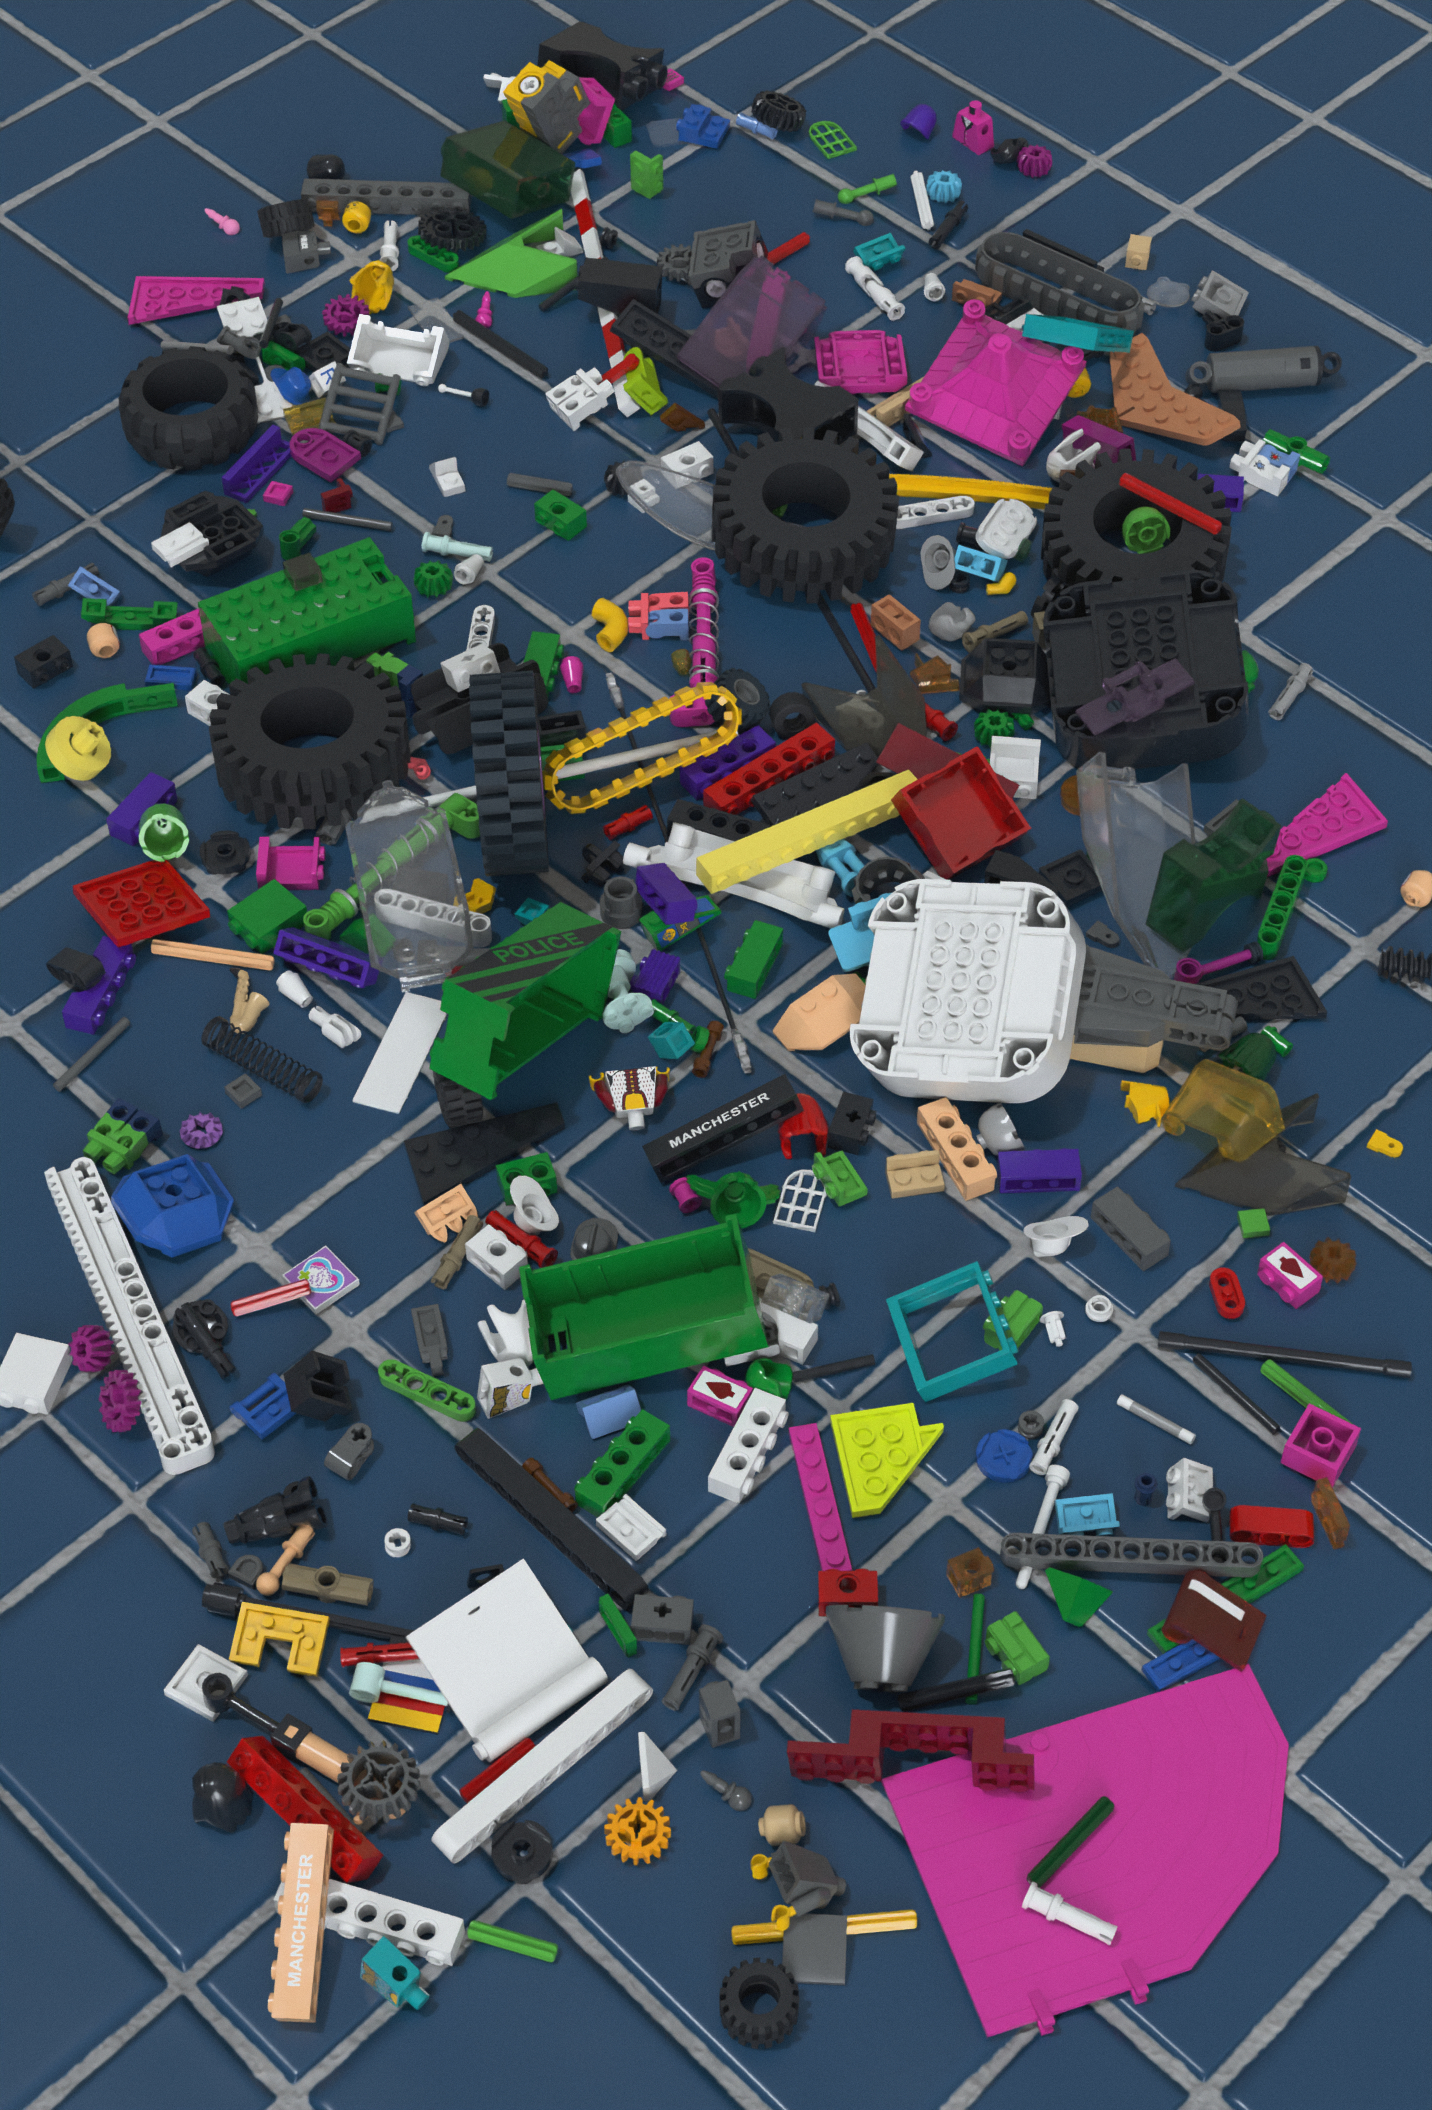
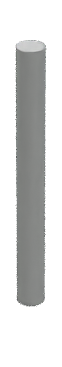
(227, 349)

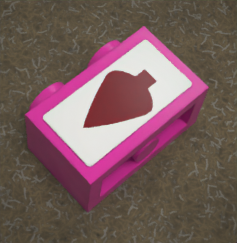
(1289, 1275)
(718, 1395)

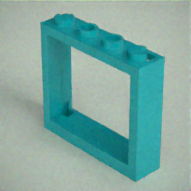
(1077, 333)
(937, 1290)

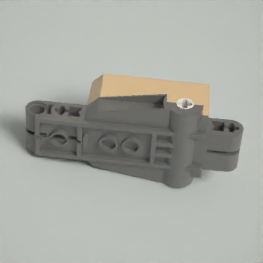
(1133, 1008)

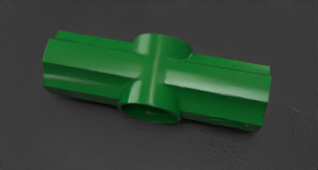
(1308, 457)

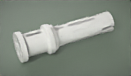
(389, 250)
(1056, 1908)

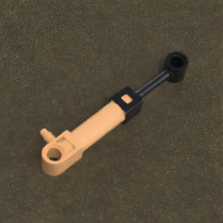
(289, 1736)

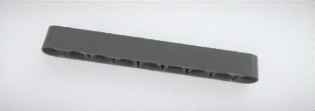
(1142, 1547)

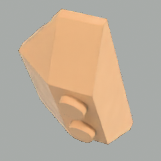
(822, 1014)

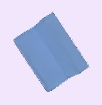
(609, 1410)

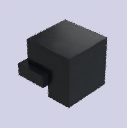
(317, 1386)

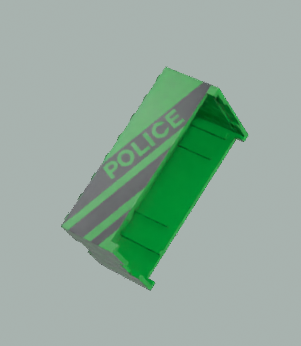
(524, 997)

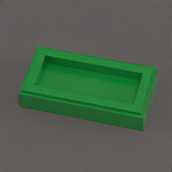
(617, 1626)

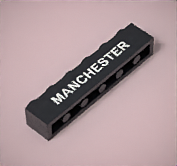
(723, 1128)

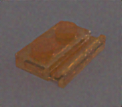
(1330, 1513)

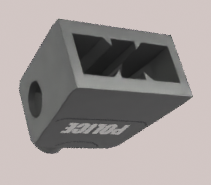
(303, 250)

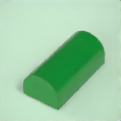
(278, 355)

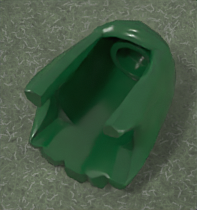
(1252, 1053)

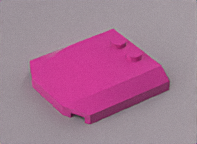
(861, 361)

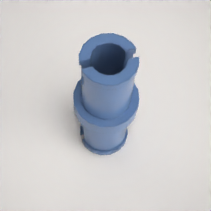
(755, 126)

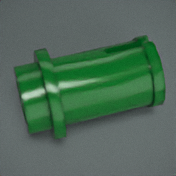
(1282, 1045)

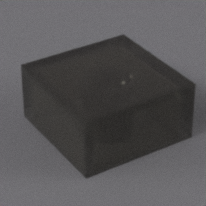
(302, 571)

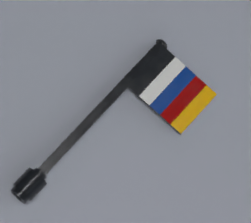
(389, 1708)

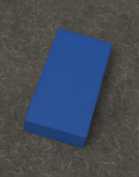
(181, 676)

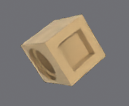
(1138, 252)

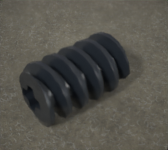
(1405, 964)

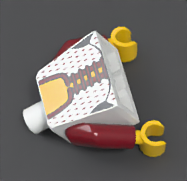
(632, 1092)

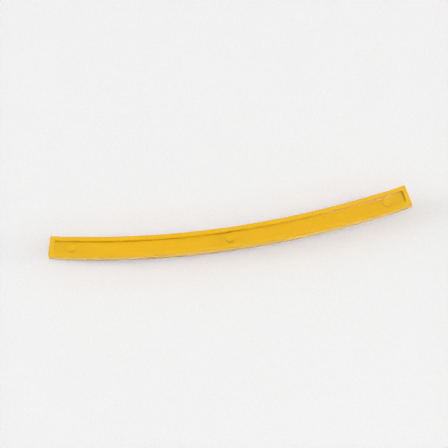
(979, 490)

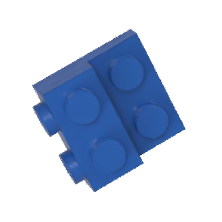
(701, 127)

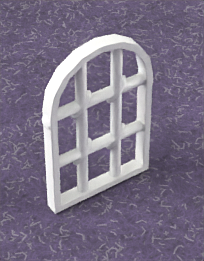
(792, 1207)

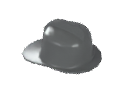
(593, 1238)

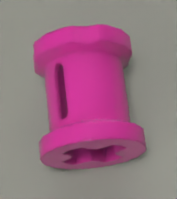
(685, 1195)

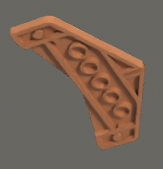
(1152, 405)

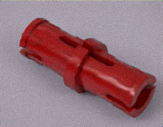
(627, 822)

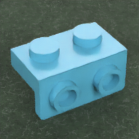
(1086, 1515)

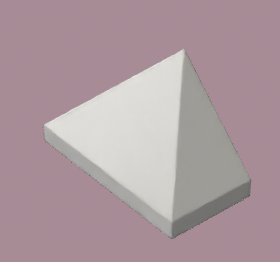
(654, 1767)

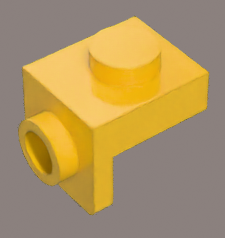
(480, 897)

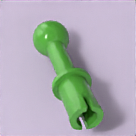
(847, 196)

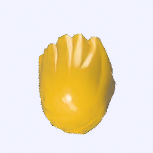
(374, 285)

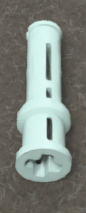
(447, 546)

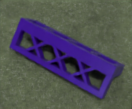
(252, 464)

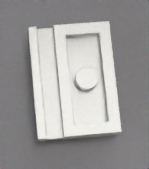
(180, 544)
(630, 1527)

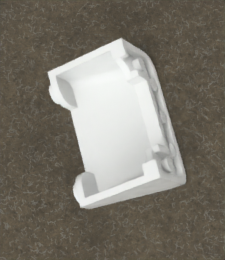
(398, 351)

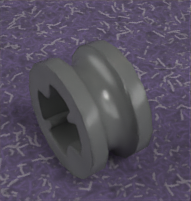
(1027, 1417)

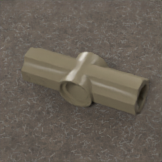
(311, 1582)

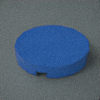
(1004, 1456)

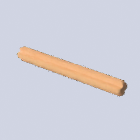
(212, 954)

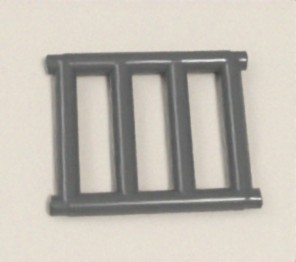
(384, 417)

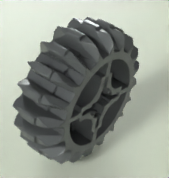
(397, 1766)

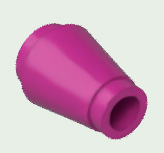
(572, 673)

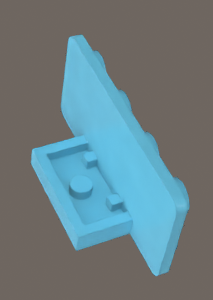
(855, 939)

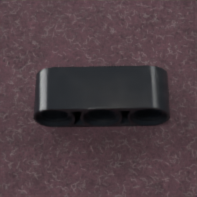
(75, 968)

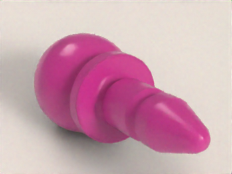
(484, 313)

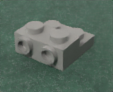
(1218, 296)

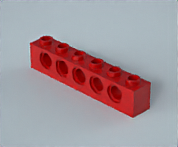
(783, 762)
(302, 1803)

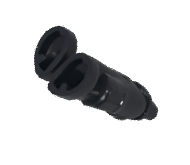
(272, 1517)

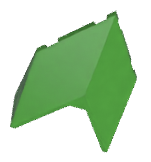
(519, 268)

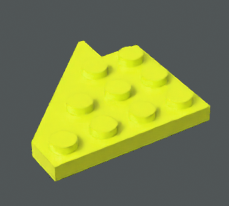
(879, 1453)

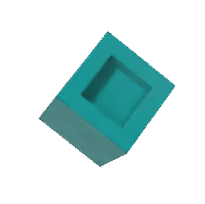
(671, 1040)

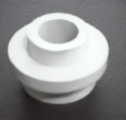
(1099, 1302)

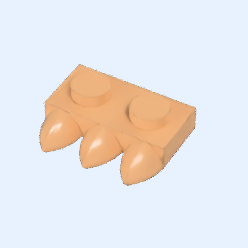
(446, 1211)

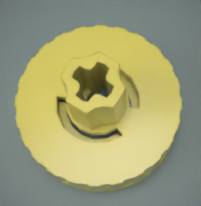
(87, 741)

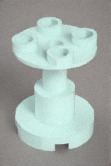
(625, 1009)

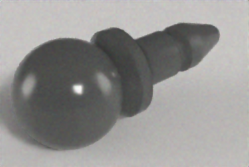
(738, 1797)

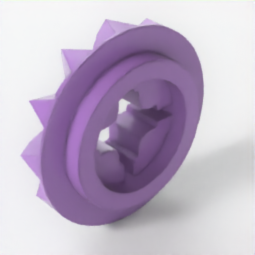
(197, 1138)

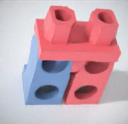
(660, 615)

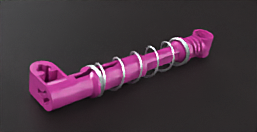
(704, 654)

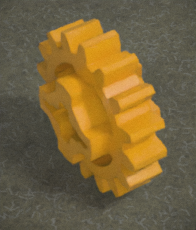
(623, 1828)

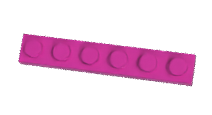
(819, 1498)

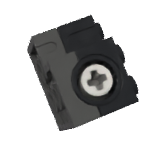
(720, 256)

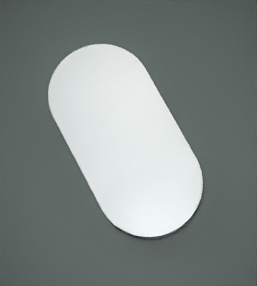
(1005, 528)

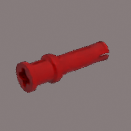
(937, 721)
(531, 1244)

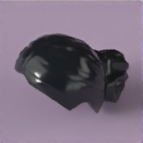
(1008, 150)

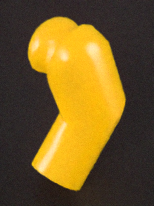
(1003, 586)

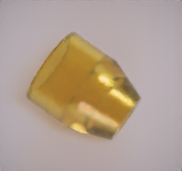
(681, 661)

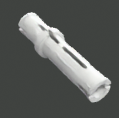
(1042, 1459)

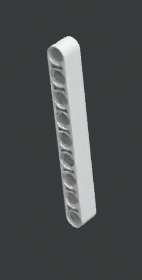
(541, 1766)

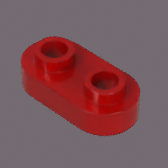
(1227, 1295)

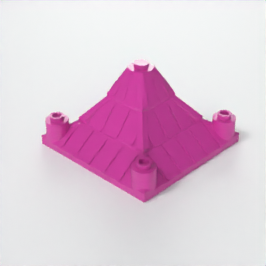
(995, 385)

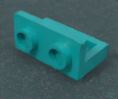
(879, 252)

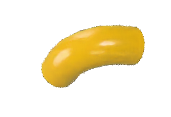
(615, 624)

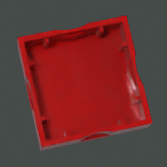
(960, 814)

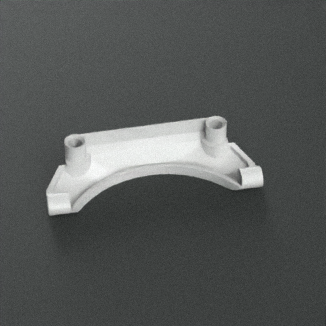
(788, 887)

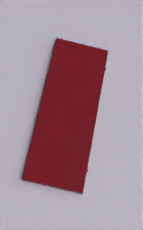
(923, 756)

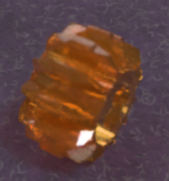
(1333, 1259)

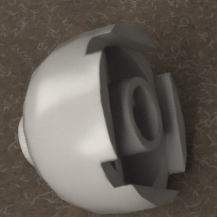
(998, 1131)

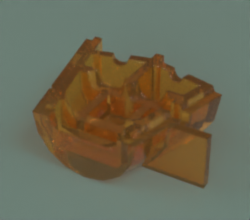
(1105, 417)
(933, 676)

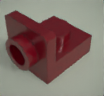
(338, 498)

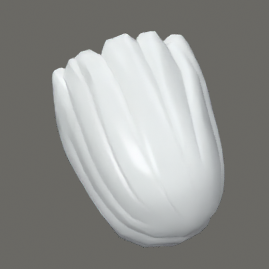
(1066, 457)
(512, 1336)

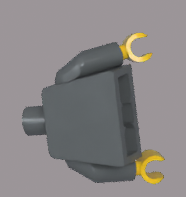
(802, 1878)

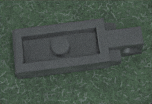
(430, 1336)

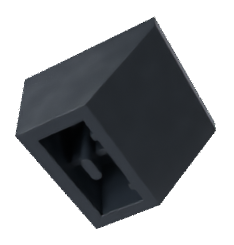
(561, 728)

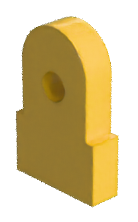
(1382, 1142)

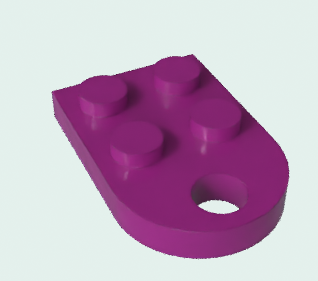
(323, 453)

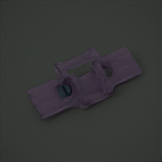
(1133, 705)

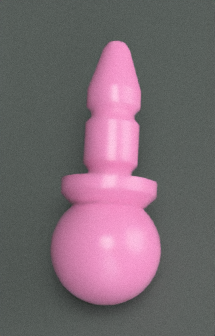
(229, 226)

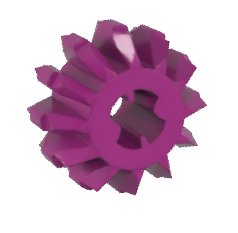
(1034, 161)
(91, 1348)

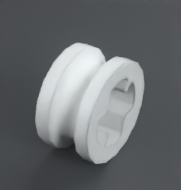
(405, 1540)

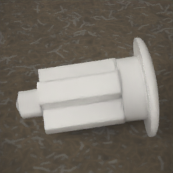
(1054, 1326)

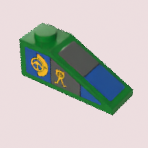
(664, 935)

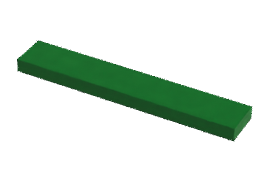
(1274, 1570)

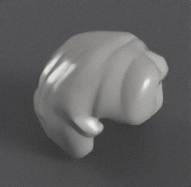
(950, 622)

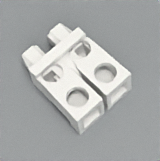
(579, 396)

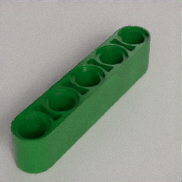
(1281, 906)

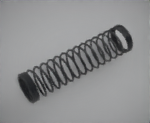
(303, 1083)

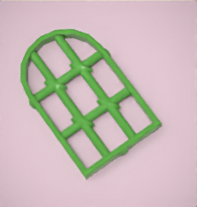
(837, 129)

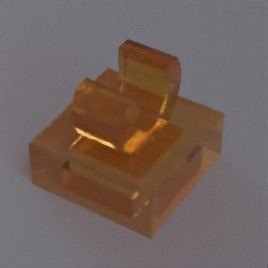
(328, 212)

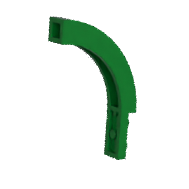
(103, 706)

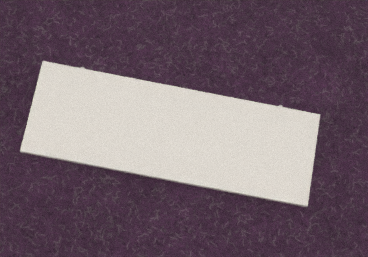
(401, 1053)

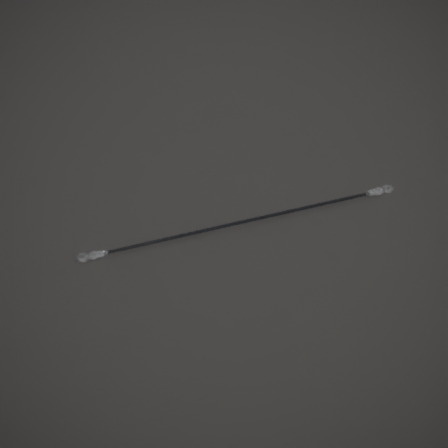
(740, 1046)

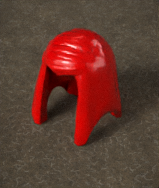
(808, 1121)

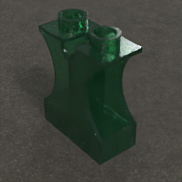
(1209, 876)

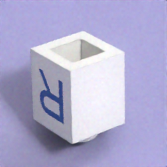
(322, 379)

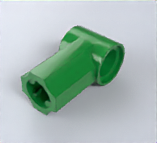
(294, 539)

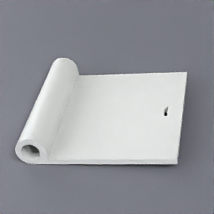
(507, 1662)

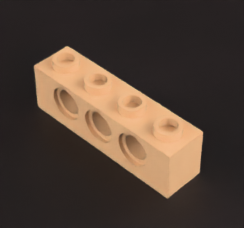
(957, 1149)

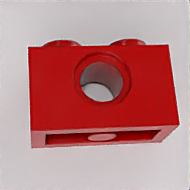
(833, 1581)

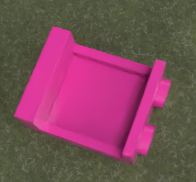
(596, 115)
(290, 865)

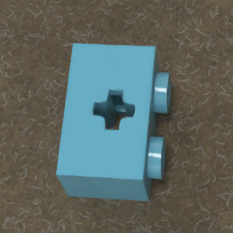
(980, 563)

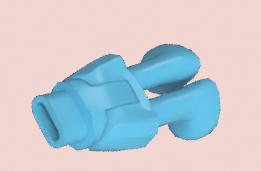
(838, 855)

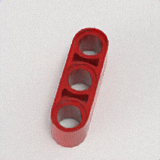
(1272, 1526)

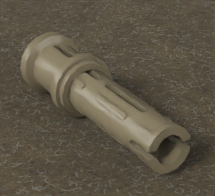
(994, 630)

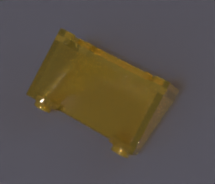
(1228, 1106)

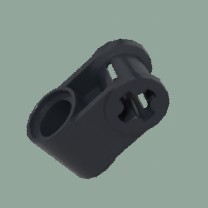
(291, 335)

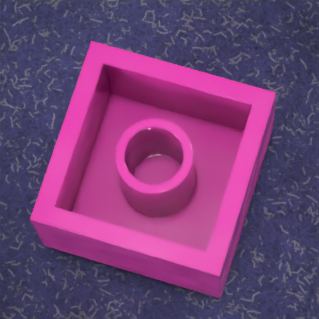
(1320, 1445)

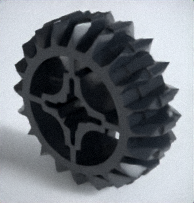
(778, 111)

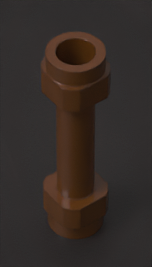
(702, 1064)
(535, 1469)

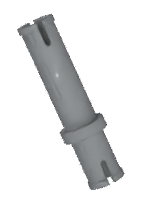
(1295, 685)

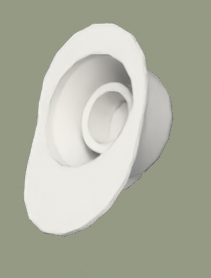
(533, 1207)
(1055, 1235)

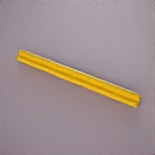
(855, 1925)

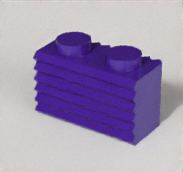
(656, 975)

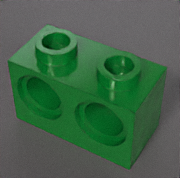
(532, 1167)

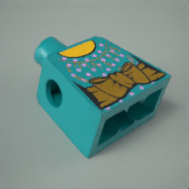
(393, 1975)

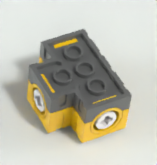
(548, 103)

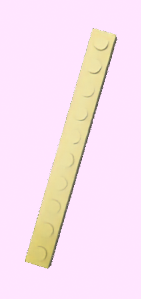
(801, 834)

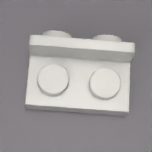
(1186, 1488)

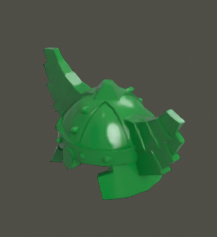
(737, 1195)

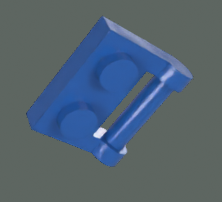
(269, 1413)

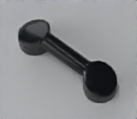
(1214, 1501)

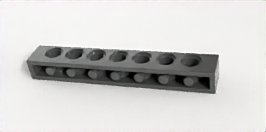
(388, 196)

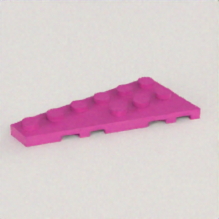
(173, 296)
(1327, 824)

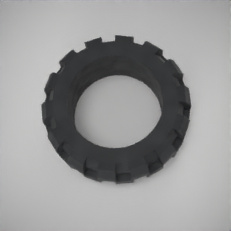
(192, 438)

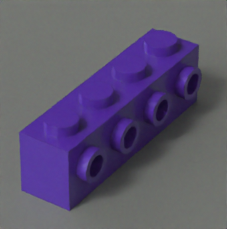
(326, 957)

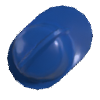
(292, 384)

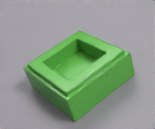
(1253, 1223)

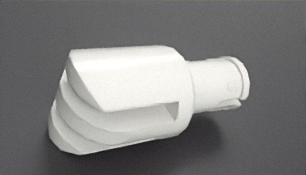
(335, 1027)

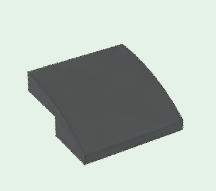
(816, 1949)

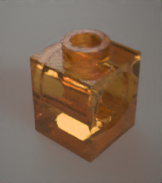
(966, 1582)

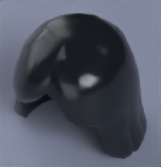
(325, 167)

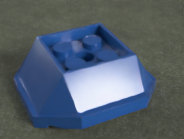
(174, 1205)

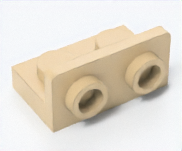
(914, 1174)

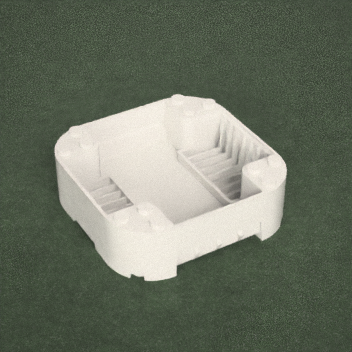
(970, 991)

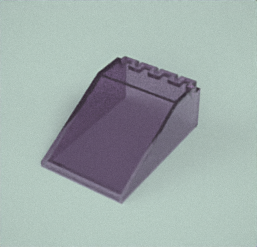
(752, 321)

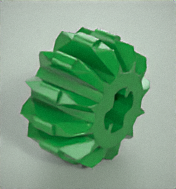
(433, 578)
(993, 724)

